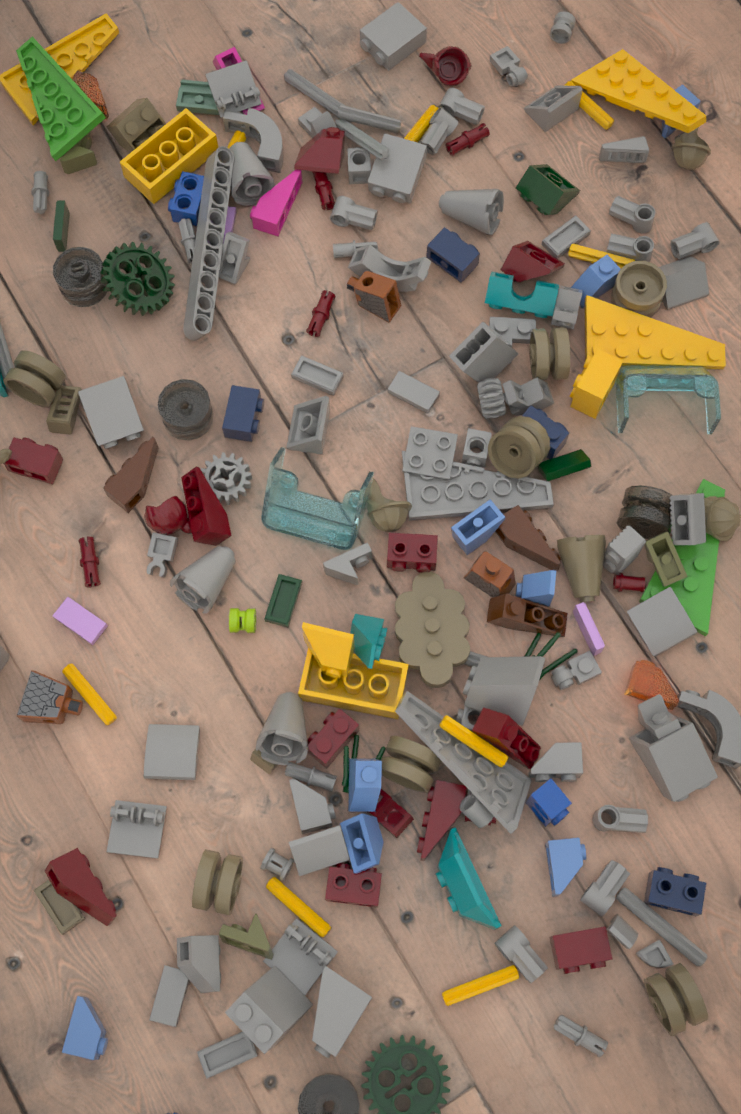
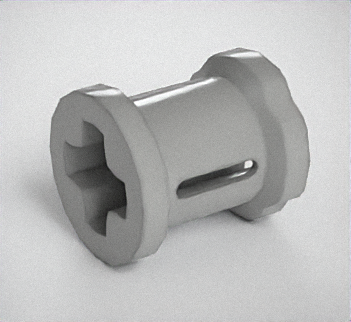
(268, 864)

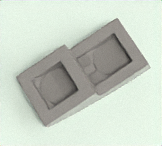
(622, 931)

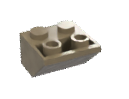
(136, 124)

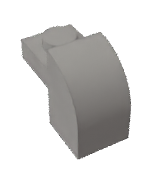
(566, 307)
(521, 397)

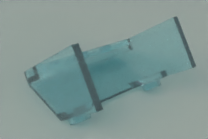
(636, 379)
(311, 515)

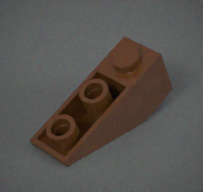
(131, 482)
(522, 537)
(525, 615)

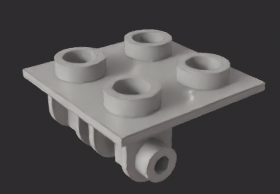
(233, 88)
(430, 453)
(136, 829)
(301, 955)

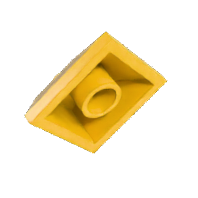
(330, 648)

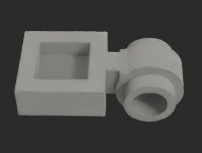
(507, 62)
(581, 668)

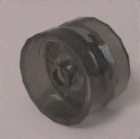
(79, 276)
(185, 409)
(646, 511)
(326, 1088)

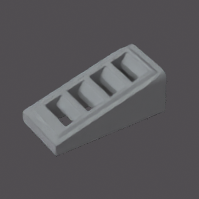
(628, 150)

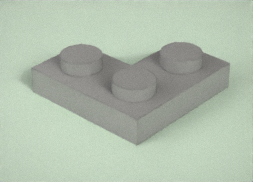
(513, 329)

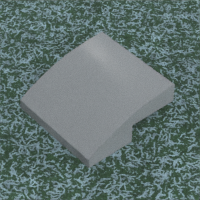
(662, 621)
(171, 752)

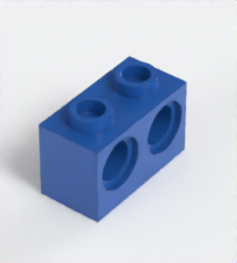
(186, 198)
(549, 803)

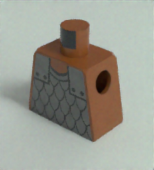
(376, 294)
(491, 575)
(47, 700)

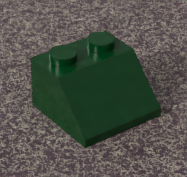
(546, 189)

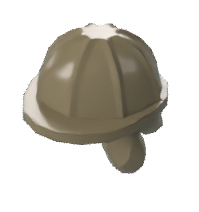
(690, 150)
(386, 513)
(721, 517)

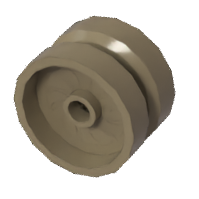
(639, 288)
(549, 353)
(34, 378)
(519, 447)
(409, 764)
(217, 881)
(676, 999)

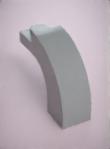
(261, 129)
(406, 274)
(724, 720)

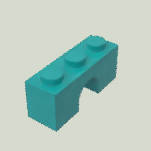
(540, 301)

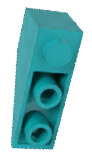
(368, 638)

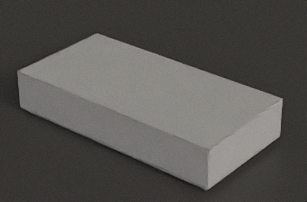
(561, 239)
(317, 375)
(413, 392)
(169, 997)
(226, 1054)

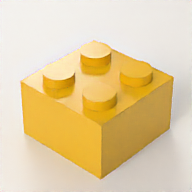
(595, 383)

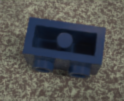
(453, 254)
(242, 413)
(556, 431)
(675, 892)

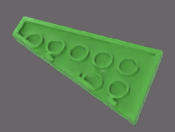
(59, 102)
(700, 566)

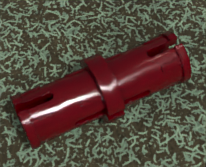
(467, 139)
(323, 188)
(321, 313)
(89, 562)

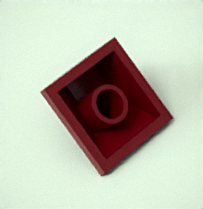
(322, 152)
(529, 261)

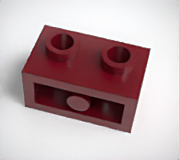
(34, 460)
(412, 552)
(332, 738)
(352, 888)
(581, 948)

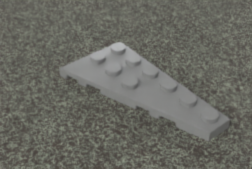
(471, 488)
(497, 788)

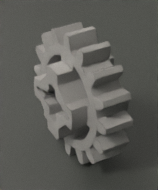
(233, 470)

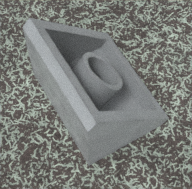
(554, 106)
(685, 282)
(309, 426)
(319, 850)

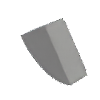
(655, 955)

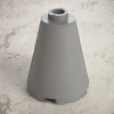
(249, 176)
(474, 207)
(203, 580)
(284, 732)

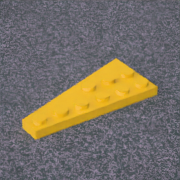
(636, 88)

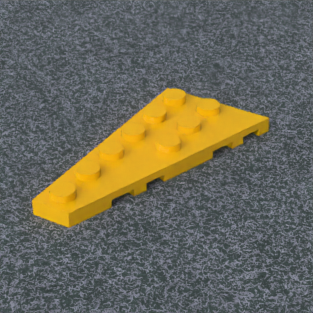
(70, 53)
(646, 340)

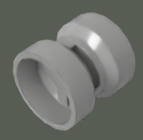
(562, 27)

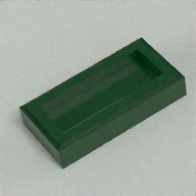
(61, 226)
(564, 465)
(283, 600)

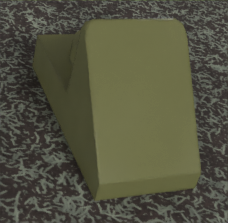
(79, 156)
(665, 559)
(251, 941)

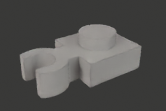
(161, 549)

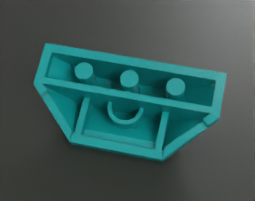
(464, 884)

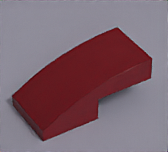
(391, 815)

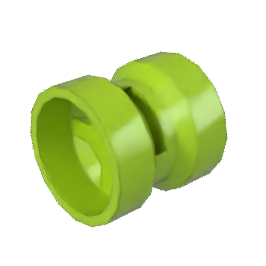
(248, 620)

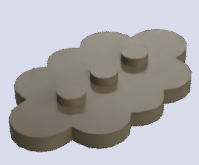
(432, 629)

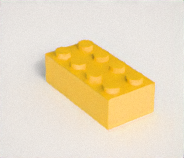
(174, 148)
(363, 690)

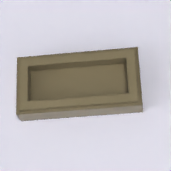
(62, 912)

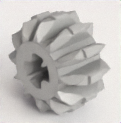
(491, 398)

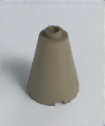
(583, 564)

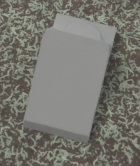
(315, 121)
(233, 257)
(342, 565)
(656, 718)

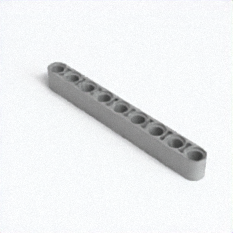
(203, 251)

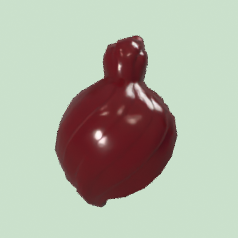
(448, 64)
(168, 517)

